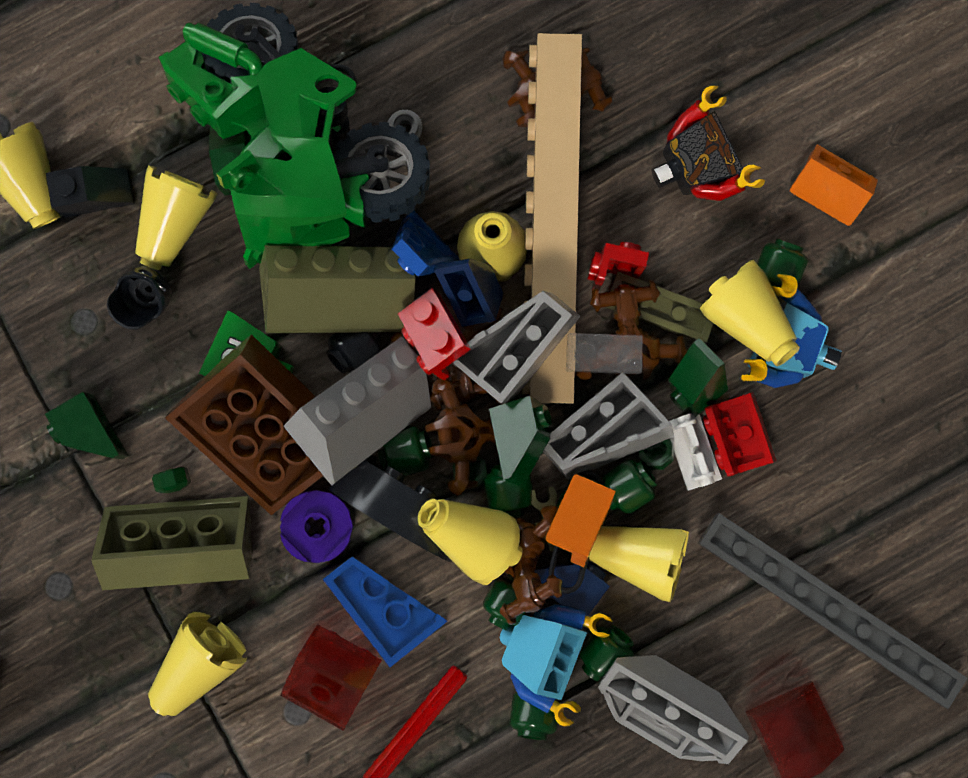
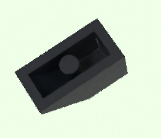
(89, 189)

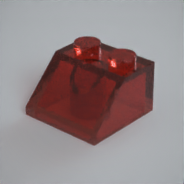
(330, 677)
(796, 733)

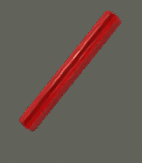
(417, 724)

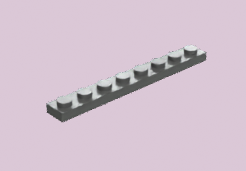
(832, 611)

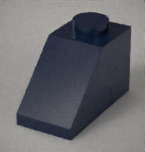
(471, 290)
(587, 595)

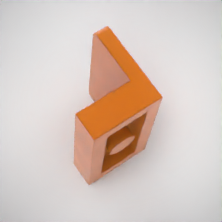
(834, 185)
(580, 518)

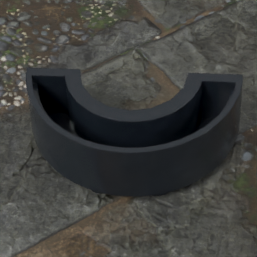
(387, 501)

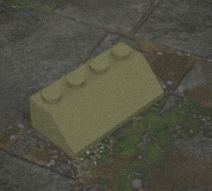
(333, 289)
(174, 543)

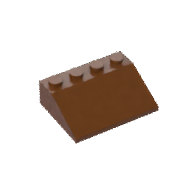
(240, 420)

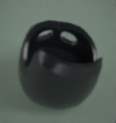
(133, 302)

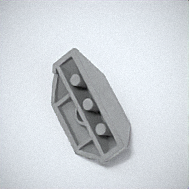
(672, 709)

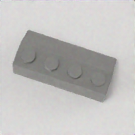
(362, 411)

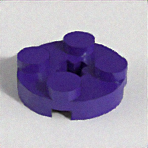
(295, 526)

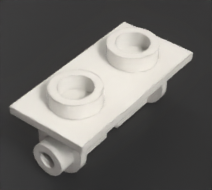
(694, 452)

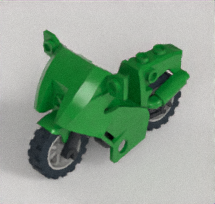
(288, 178)

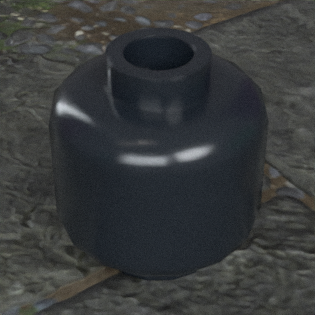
(352, 349)

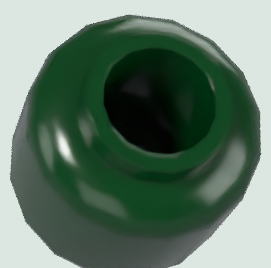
(782, 259)
(407, 451)
(632, 484)
(505, 495)
(498, 594)
(600, 653)
(530, 720)

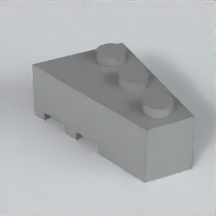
(517, 346)
(607, 429)

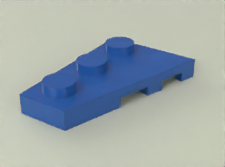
(420, 247)
(382, 611)

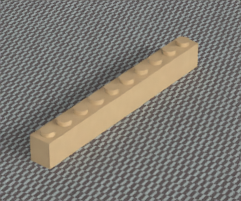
(554, 194)

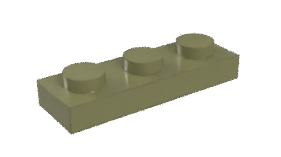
(670, 312)

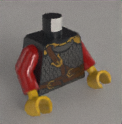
(703, 156)

